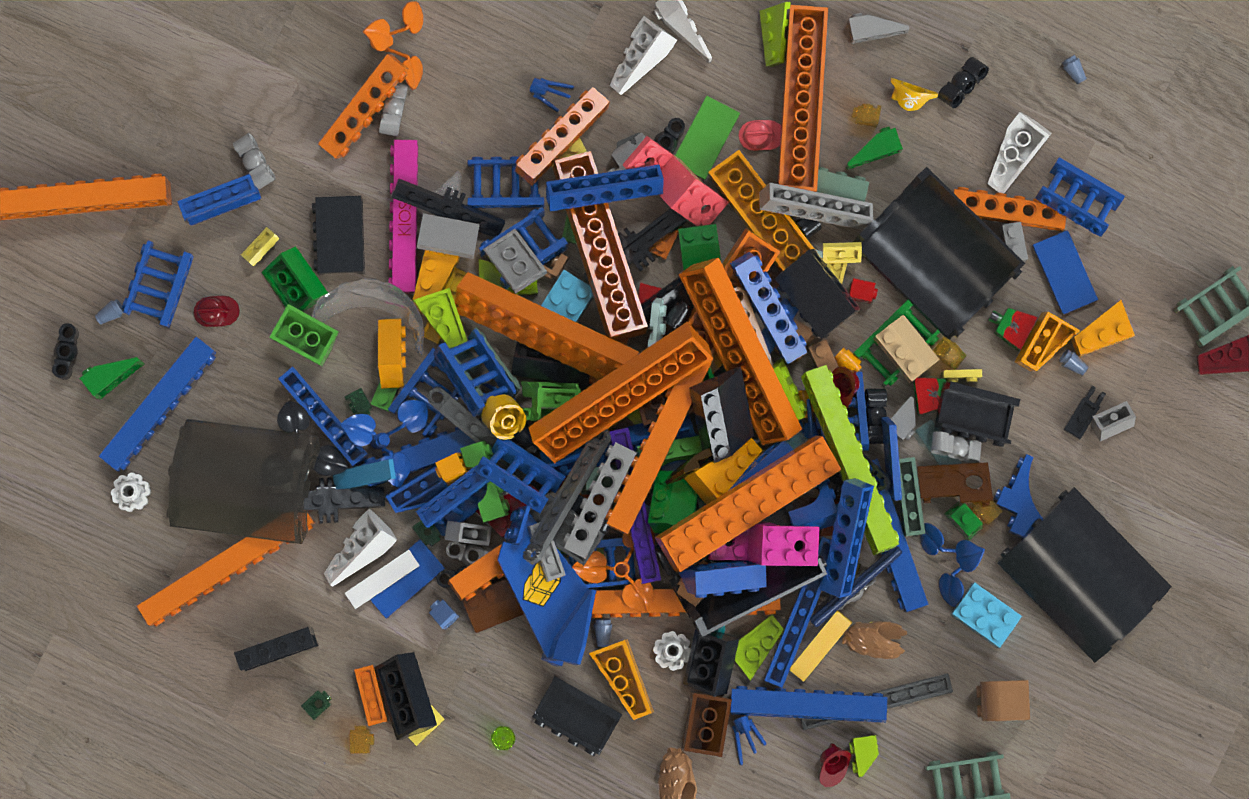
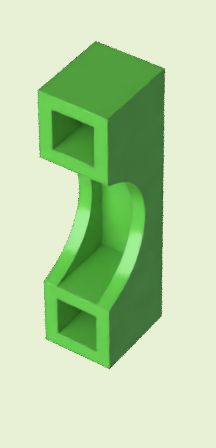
(681, 449)
(493, 504)

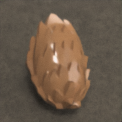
(874, 639)
(676, 776)

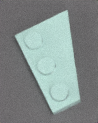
(656, 322)

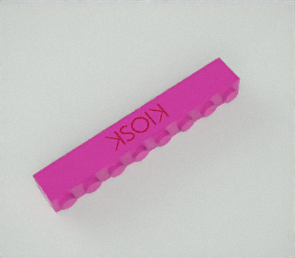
(404, 218)

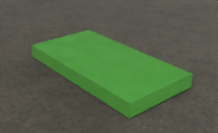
(707, 136)

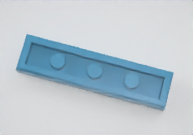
(365, 475)

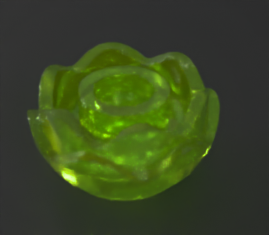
(501, 744)

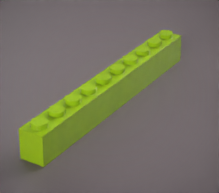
(848, 453)

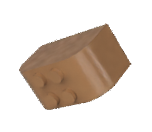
(1003, 700)

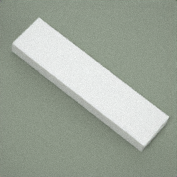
(382, 579)

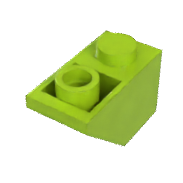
(865, 752)

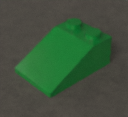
(698, 244)
(106, 377)

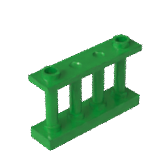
(864, 351)

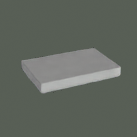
(448, 236)
(515, 261)

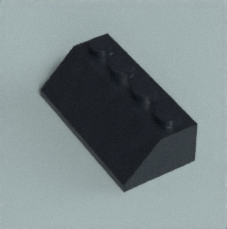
(534, 364)
(405, 695)

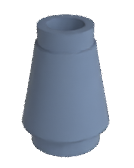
(1074, 69)
(109, 312)
(1073, 362)
(602, 631)

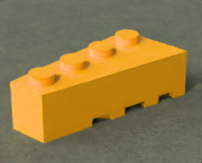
(434, 273)
(717, 478)
(623, 675)

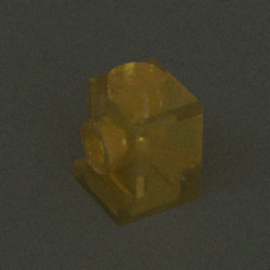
(866, 115)

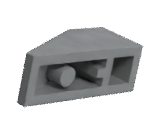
(868, 28)

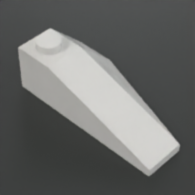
(675, 17)
(646, 50)
(1019, 146)
(365, 545)

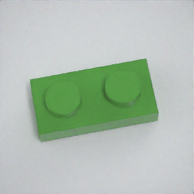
(384, 397)

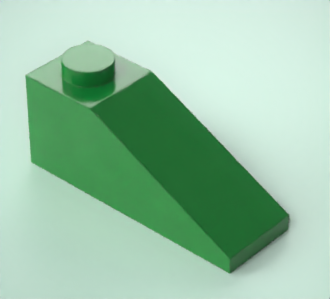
(880, 146)

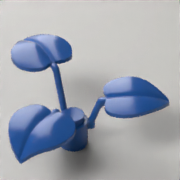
(360, 432)
(967, 556)

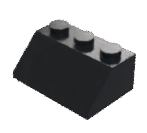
(711, 662)

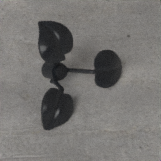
(294, 418)

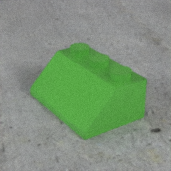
(304, 335)

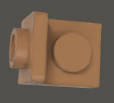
(558, 265)

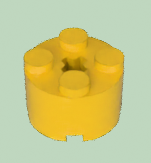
(503, 416)

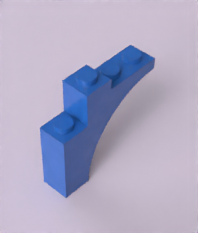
(1018, 499)

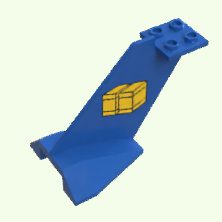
(554, 609)

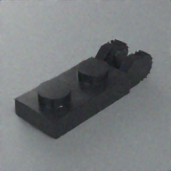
(1083, 414)

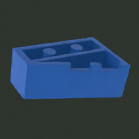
(416, 491)

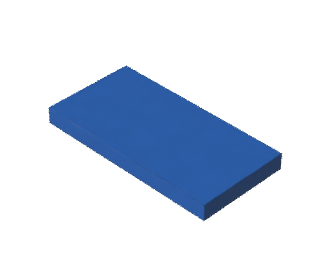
(1065, 272)
(892, 457)
(405, 588)

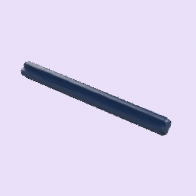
(861, 581)

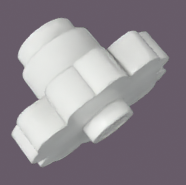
(122, 487)
(662, 648)

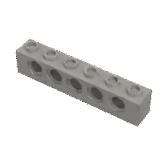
(816, 206)
(583, 547)

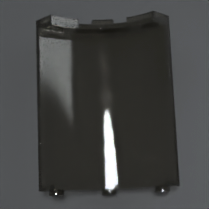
(241, 480)

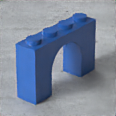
(820, 512)

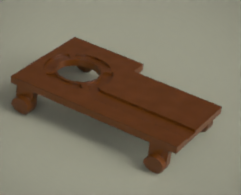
(951, 481)

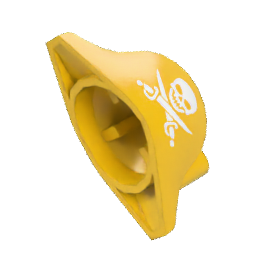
(911, 96)

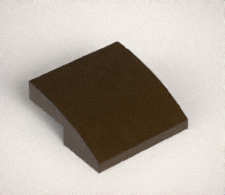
(688, 467)

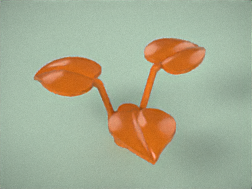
(381, 39)
(634, 595)

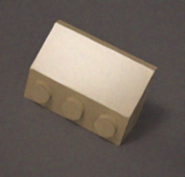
(906, 349)

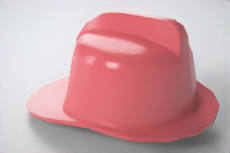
(760, 135)

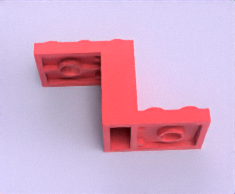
(681, 187)

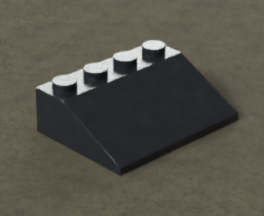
(722, 414)

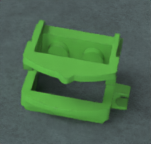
(546, 397)

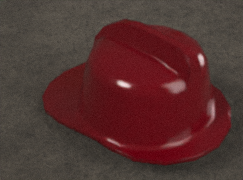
(216, 311)
(847, 383)
(834, 765)

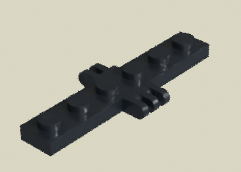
(447, 206)
(637, 246)
(329, 500)

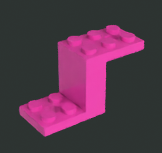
(772, 545)

